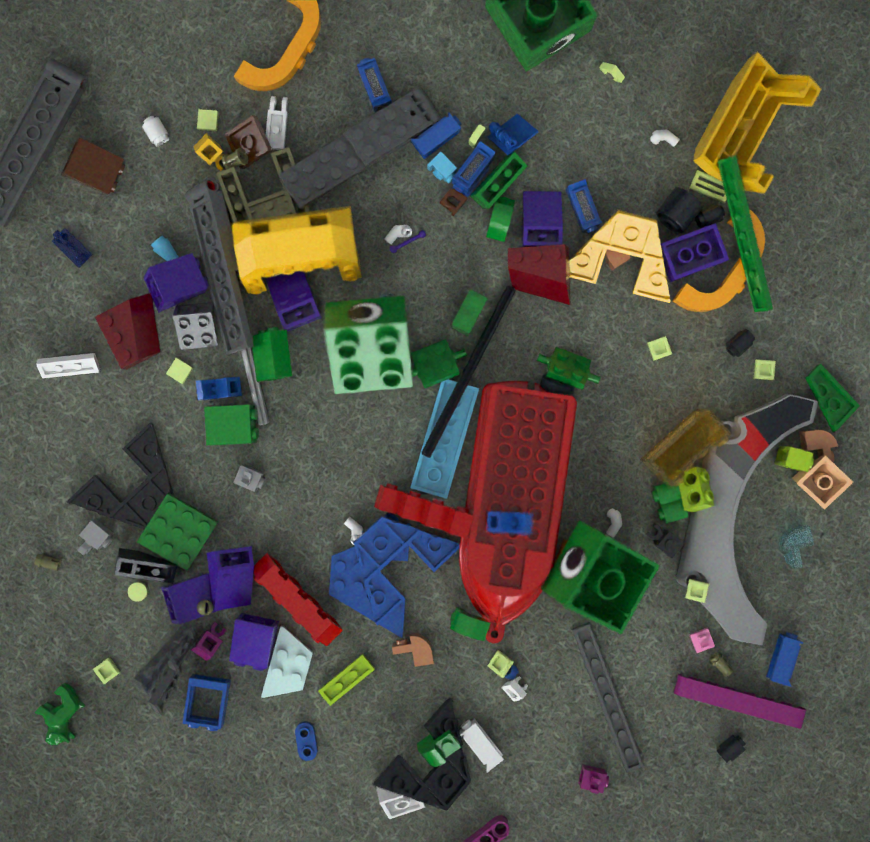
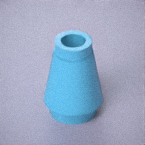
(164, 248)

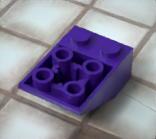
(542, 218)
(293, 300)
(231, 577)

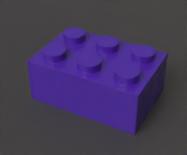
(693, 252)

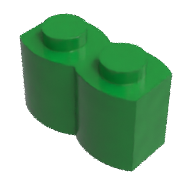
(669, 503)

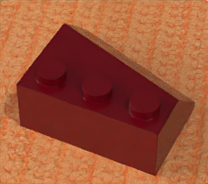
(541, 271)
(131, 330)

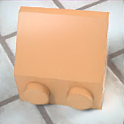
(823, 481)

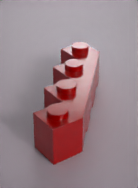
(428, 512)
(300, 604)

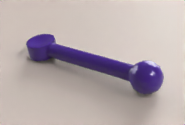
(393, 248)

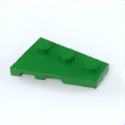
(831, 397)

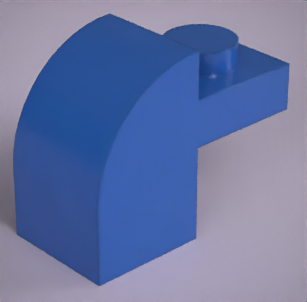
(218, 388)
(509, 522)

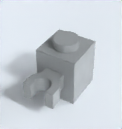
(249, 478)
(95, 536)

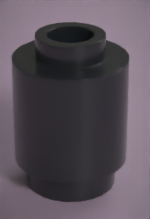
(710, 215)
(740, 343)
(731, 748)

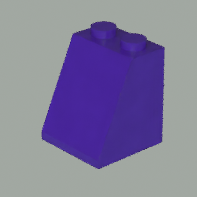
(175, 281)
(185, 595)
(253, 641)

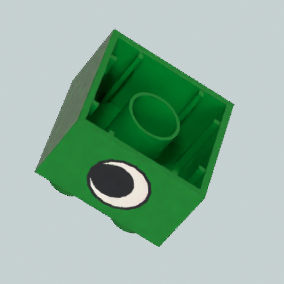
(541, 26)
(368, 344)
(599, 577)

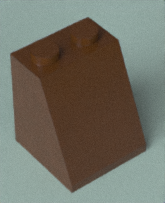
(93, 166)

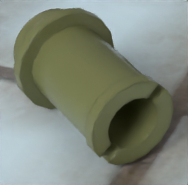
(47, 562)
(720, 663)

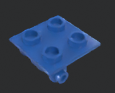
(511, 134)

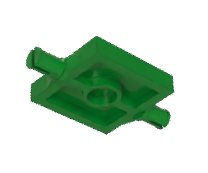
(436, 363)
(568, 368)

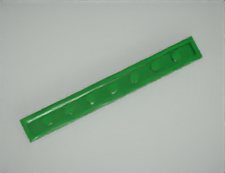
(745, 234)

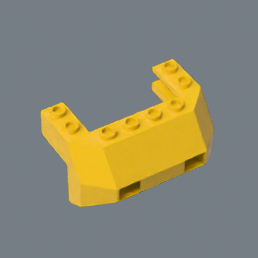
(746, 116)
(295, 244)

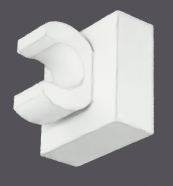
(514, 690)

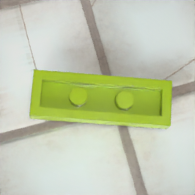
(346, 679)

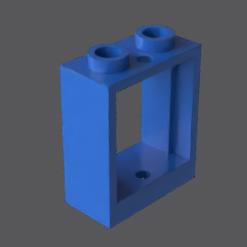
(211, 683)

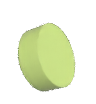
(138, 591)

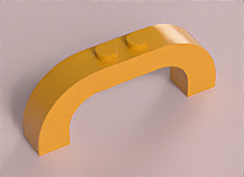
(292, 59)
(733, 283)

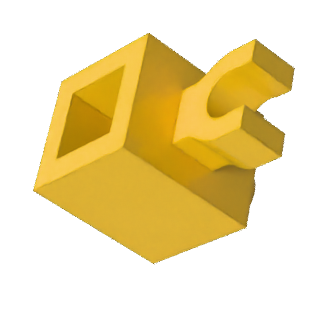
(209, 150)

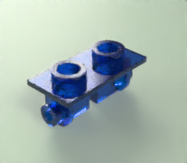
(71, 247)

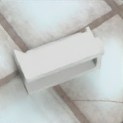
(481, 744)

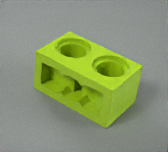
(794, 458)
(691, 490)

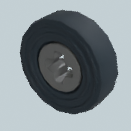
(555, 386)

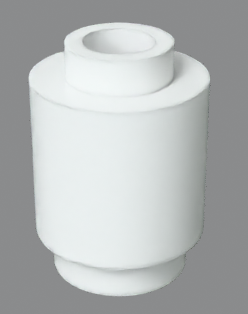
(155, 131)

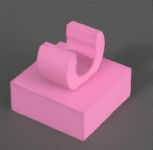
(702, 640)

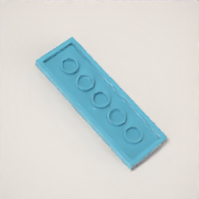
(436, 473)

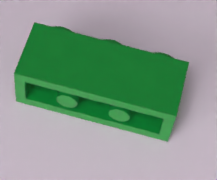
(498, 180)

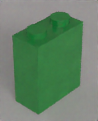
(469, 312)
(271, 355)
(231, 424)

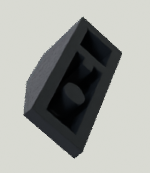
(144, 566)

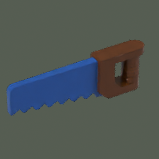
(461, 197)

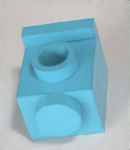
(442, 168)

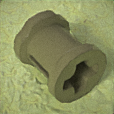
(235, 159)

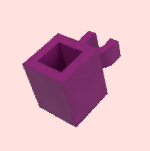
(208, 643)
(593, 779)

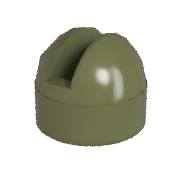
(201, 607)

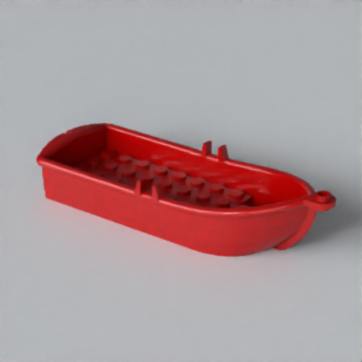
(520, 469)

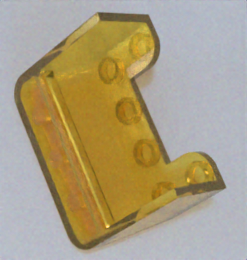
(684, 445)

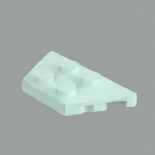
(288, 665)

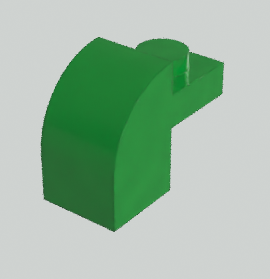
(500, 219)
(469, 624)
(437, 749)

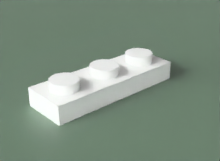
(68, 365)

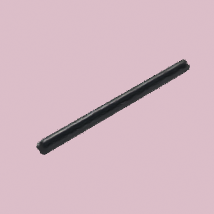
(468, 371)

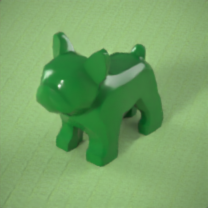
(59, 717)

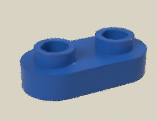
(306, 741)

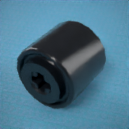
(679, 210)

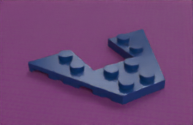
(381, 545)
(349, 588)

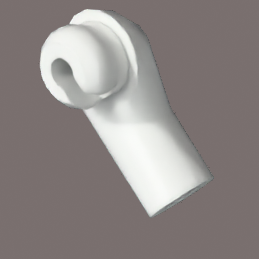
(664, 135)
(398, 231)
(616, 522)
(356, 529)

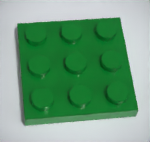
(177, 531)

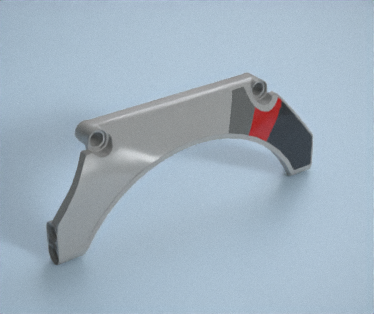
(710, 532)

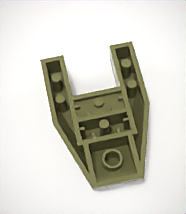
(272, 205)

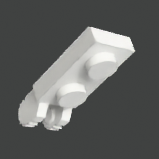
(277, 124)

